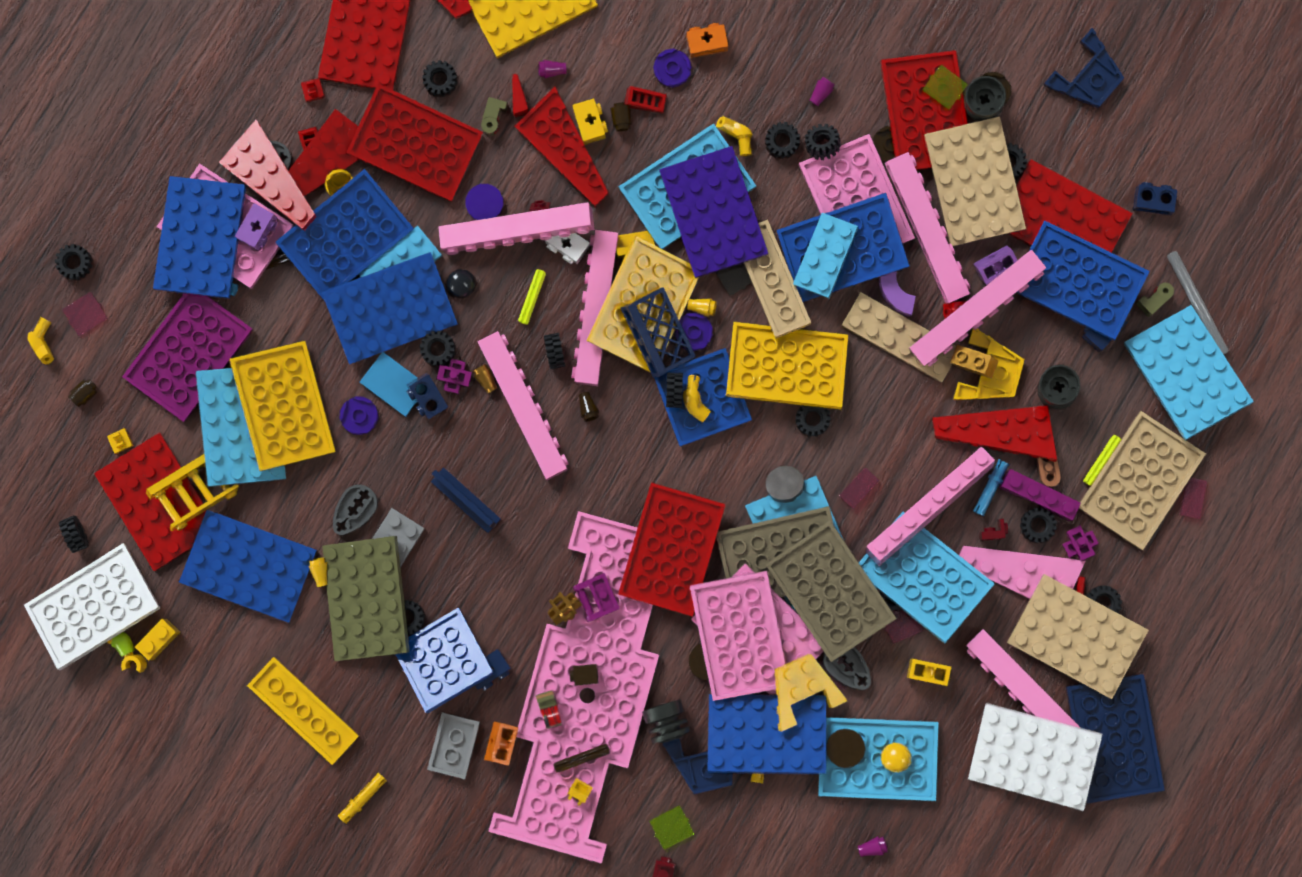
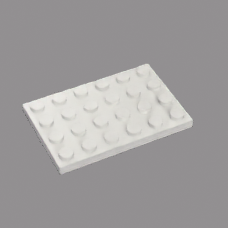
(91, 606)
(1035, 756)

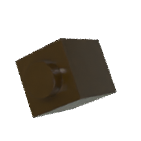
(584, 674)

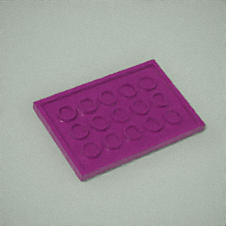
(190, 339)

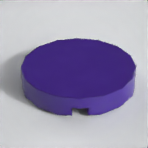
(672, 68)
(484, 202)
(697, 330)
(359, 415)

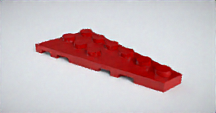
(557, 139)

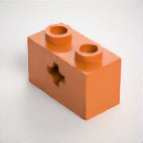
(699, 47)
(501, 743)

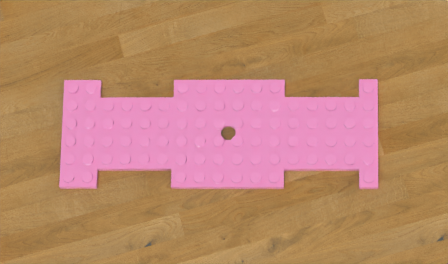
(614, 716)

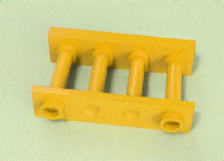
(175, 481)

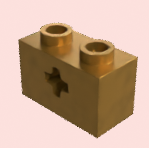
(974, 361)

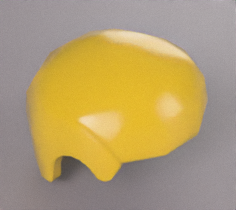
(336, 180)
(896, 757)

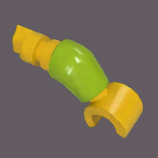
(125, 648)

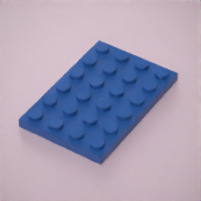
(346, 235)
(199, 237)
(873, 253)
(1084, 281)
(389, 308)
(247, 566)
(747, 737)

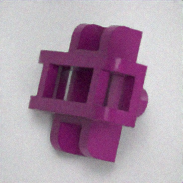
(452, 376)
(1079, 542)

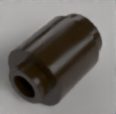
(621, 117)
(82, 392)

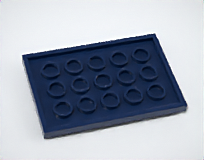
(1128, 749)

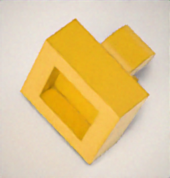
(120, 441)
(579, 791)

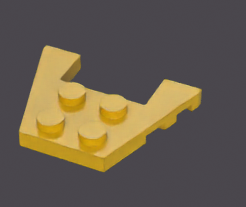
(1005, 377)
(798, 681)

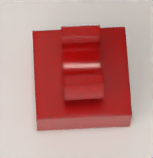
(312, 90)

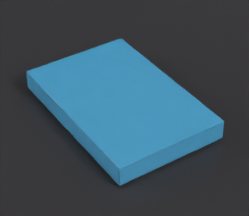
(390, 382)

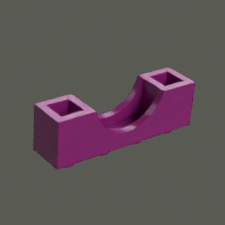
(1040, 494)

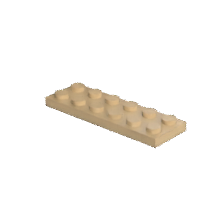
(776, 288)
(893, 334)

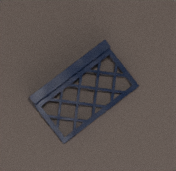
(644, 340)
(465, 499)

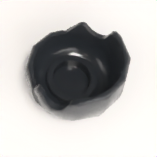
(460, 283)

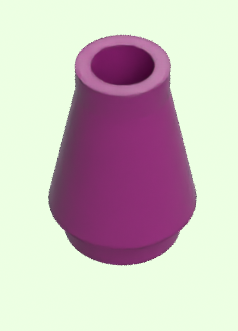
(551, 68)
(822, 91)
(873, 847)

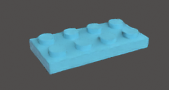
(409, 247)
(825, 255)

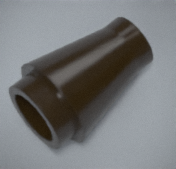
(587, 407)

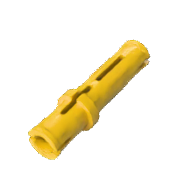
(355, 805)

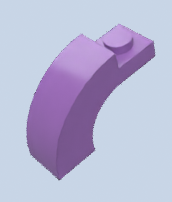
(895, 296)

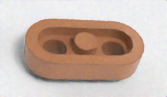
(1048, 468)

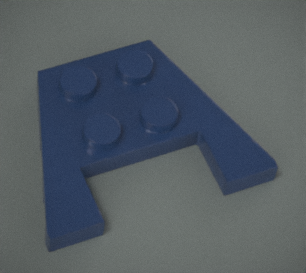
(1095, 80)
(695, 768)

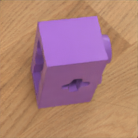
(256, 217)
(995, 264)

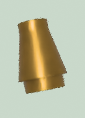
(485, 377)

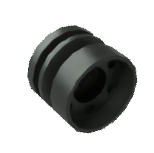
(983, 88)
(1065, 378)
(666, 721)

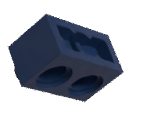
(1155, 204)
(430, 393)

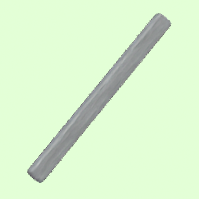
(1196, 299)

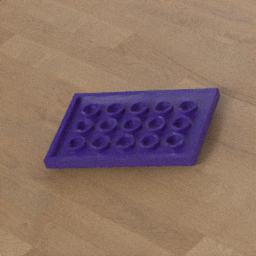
(713, 212)

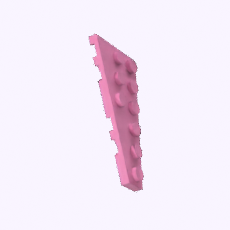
(1021, 570)

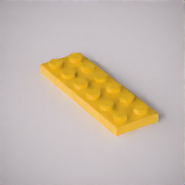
(303, 710)

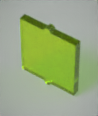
(945, 87)
(671, 827)

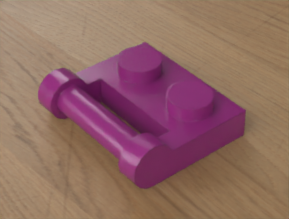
(602, 594)

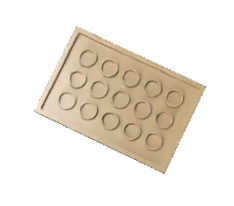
(975, 181)
(1141, 480)
(1077, 636)

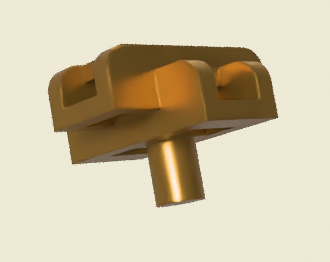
(565, 610)

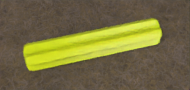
(532, 296)
(1102, 460)

